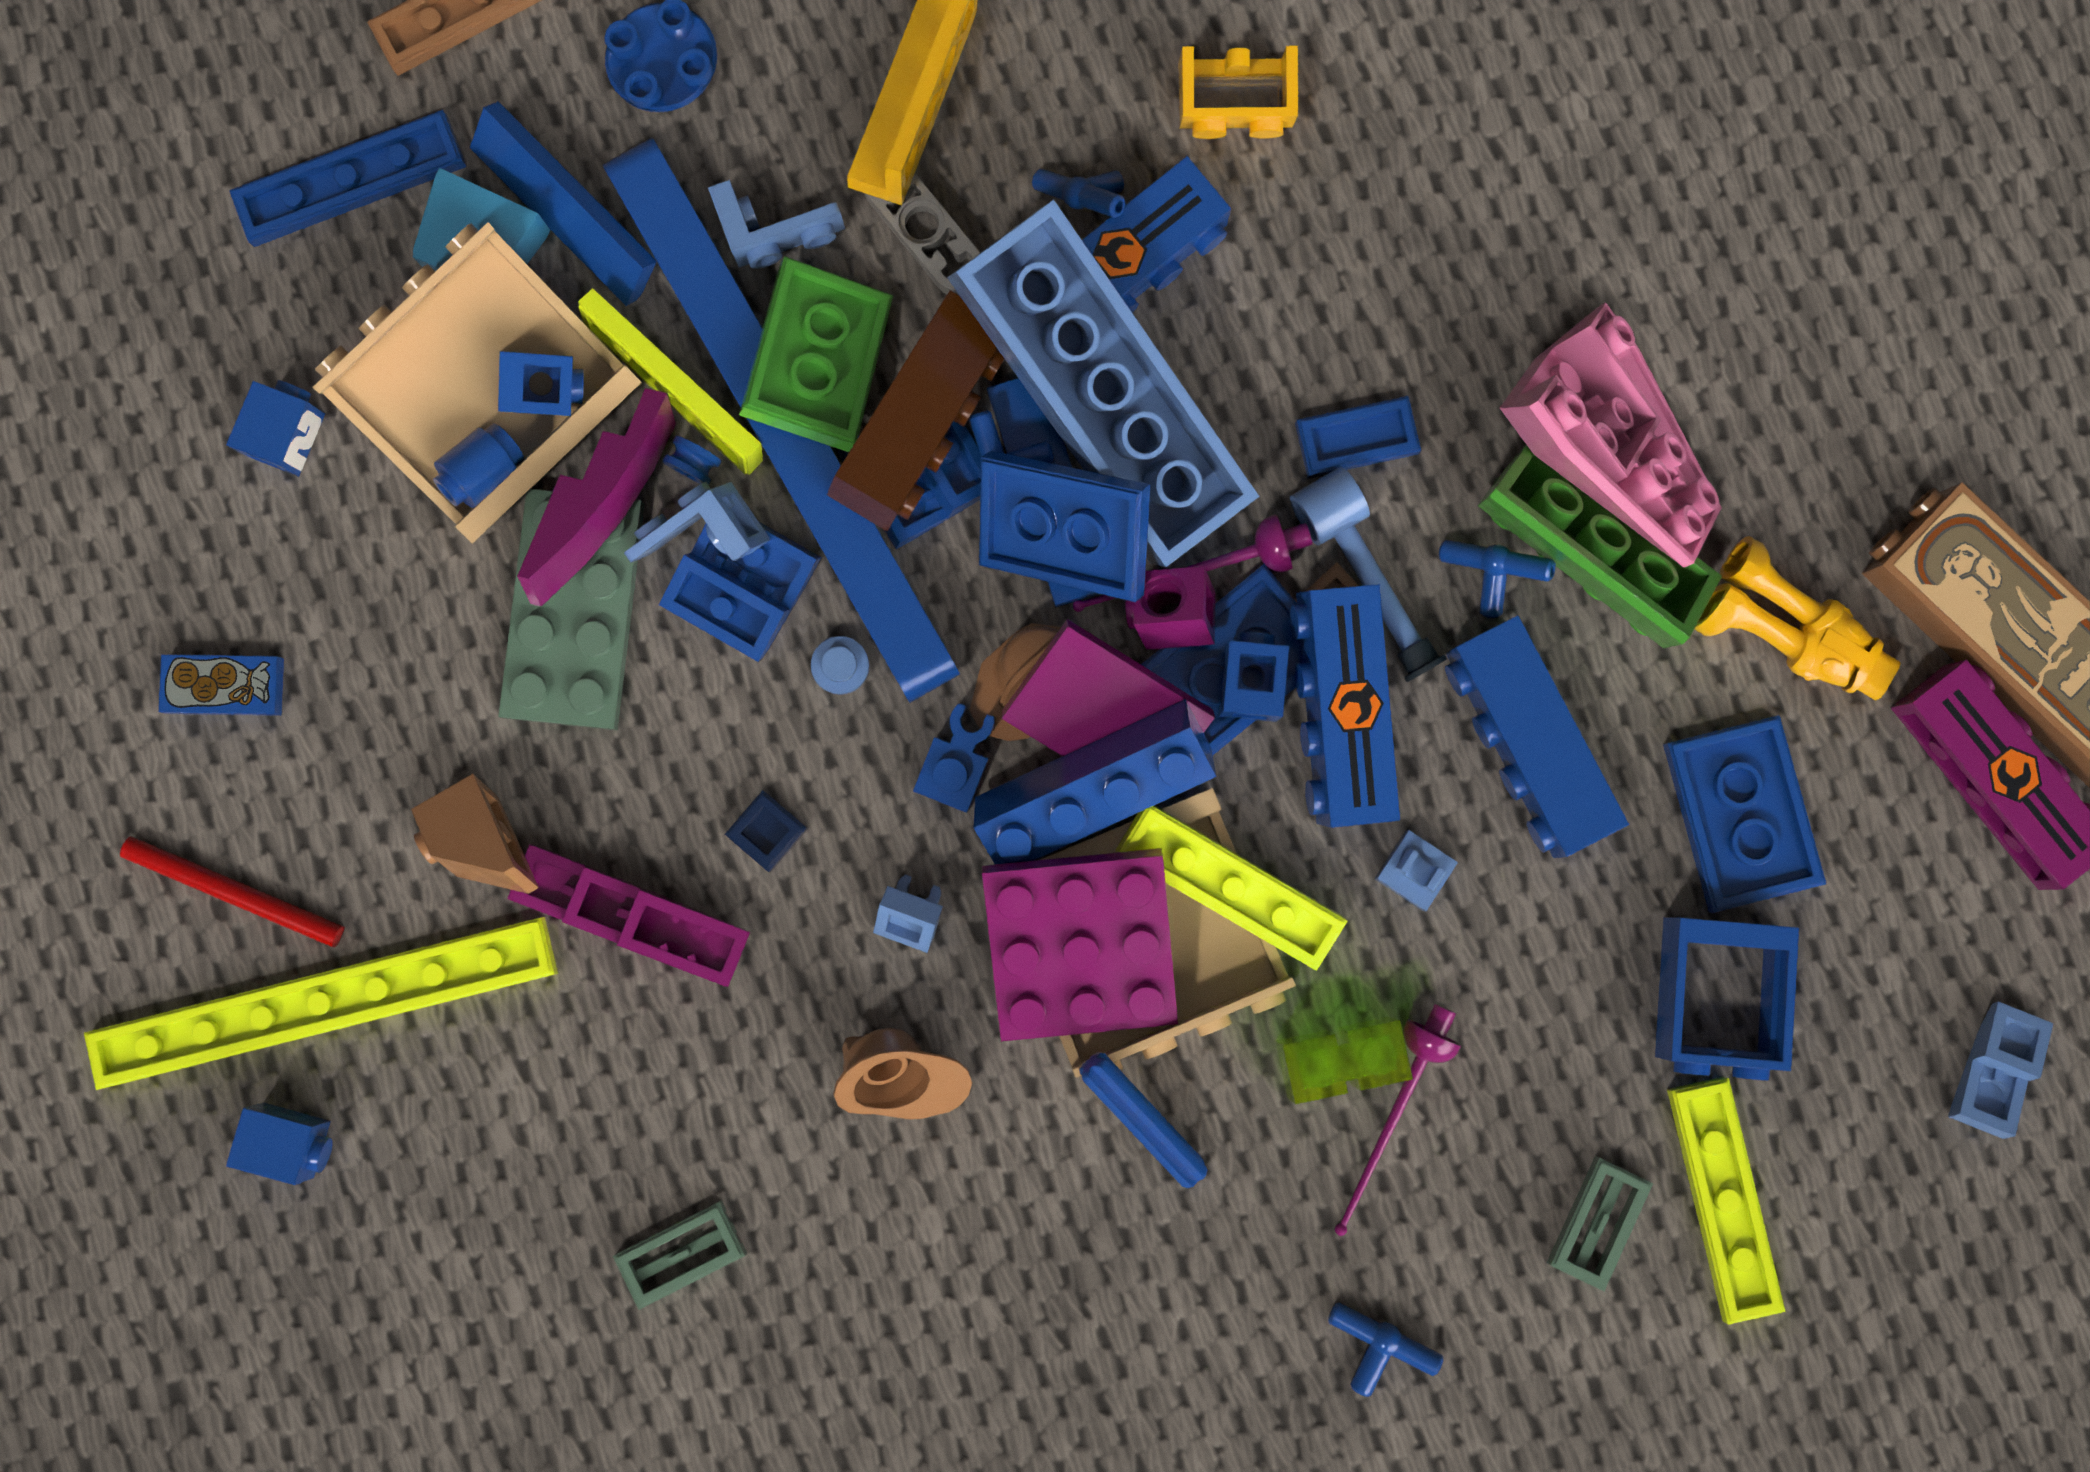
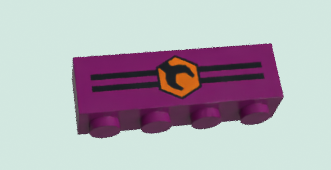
(2001, 773)

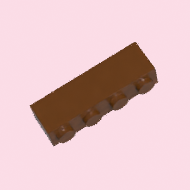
(916, 415)

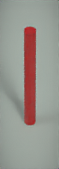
(231, 891)

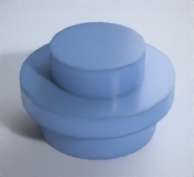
(840, 665)

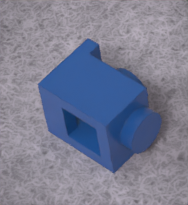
(514, 388)
(1258, 703)

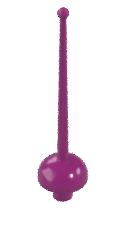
(1270, 545)
(1429, 1045)

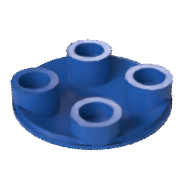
(660, 56)

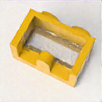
(1238, 93)

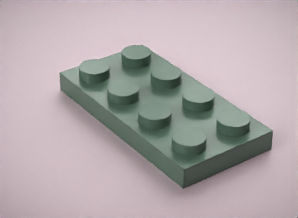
(572, 651)

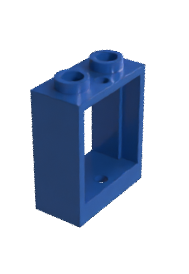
(1776, 1001)

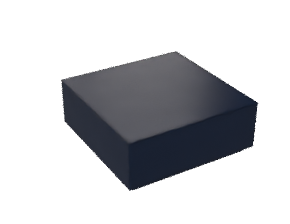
(766, 831)

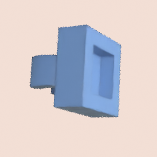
(1416, 870)
(908, 917)

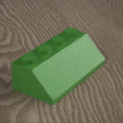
(1600, 551)

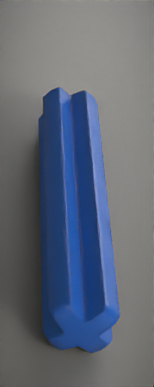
(1143, 1120)

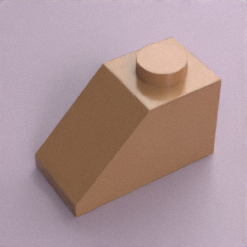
(472, 836)

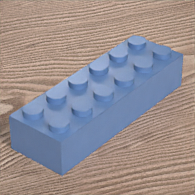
(1102, 378)

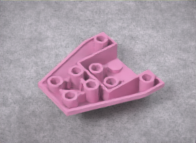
(1608, 430)

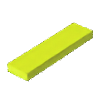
(667, 377)
(1236, 887)
(1726, 1200)

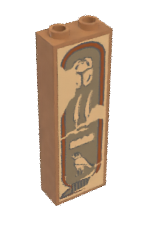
(1999, 609)

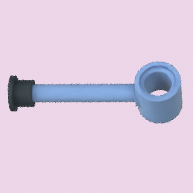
(1331, 511)

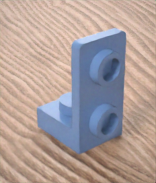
(765, 245)
(728, 520)

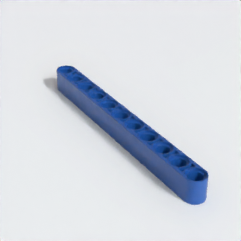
(804, 465)

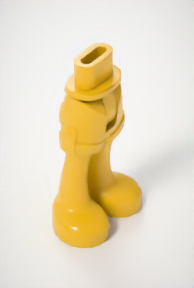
(1829, 640)

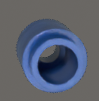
(477, 465)

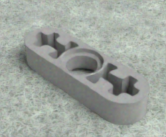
(936, 266)

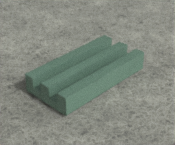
(1578, 1215)
(725, 1231)

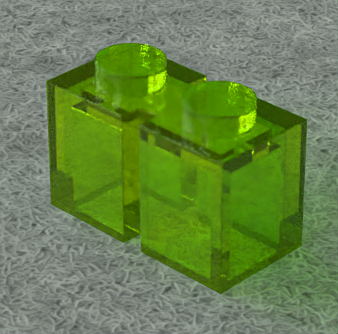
(1319, 1067)

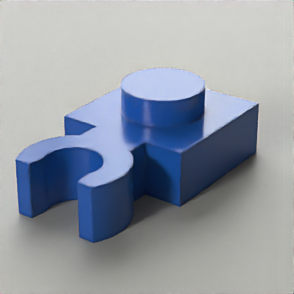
(953, 768)

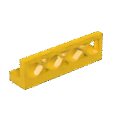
(911, 98)

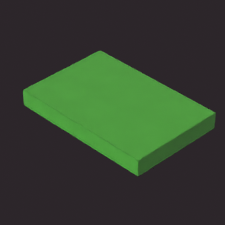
(816, 355)

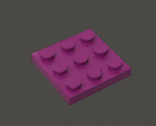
(1080, 944)

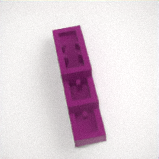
(589, 510)
(633, 916)

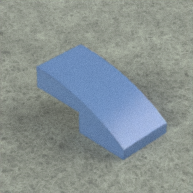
(2002, 1061)

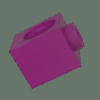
(1189, 623)

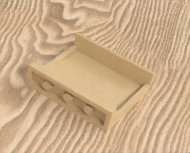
(434, 371)
(1213, 959)

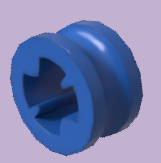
(691, 460)

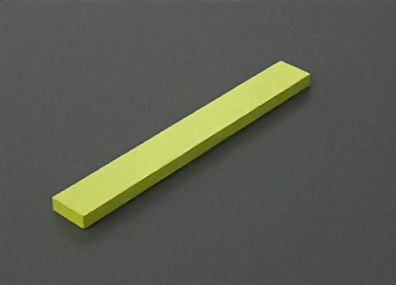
(320, 1003)

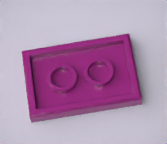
(1088, 692)

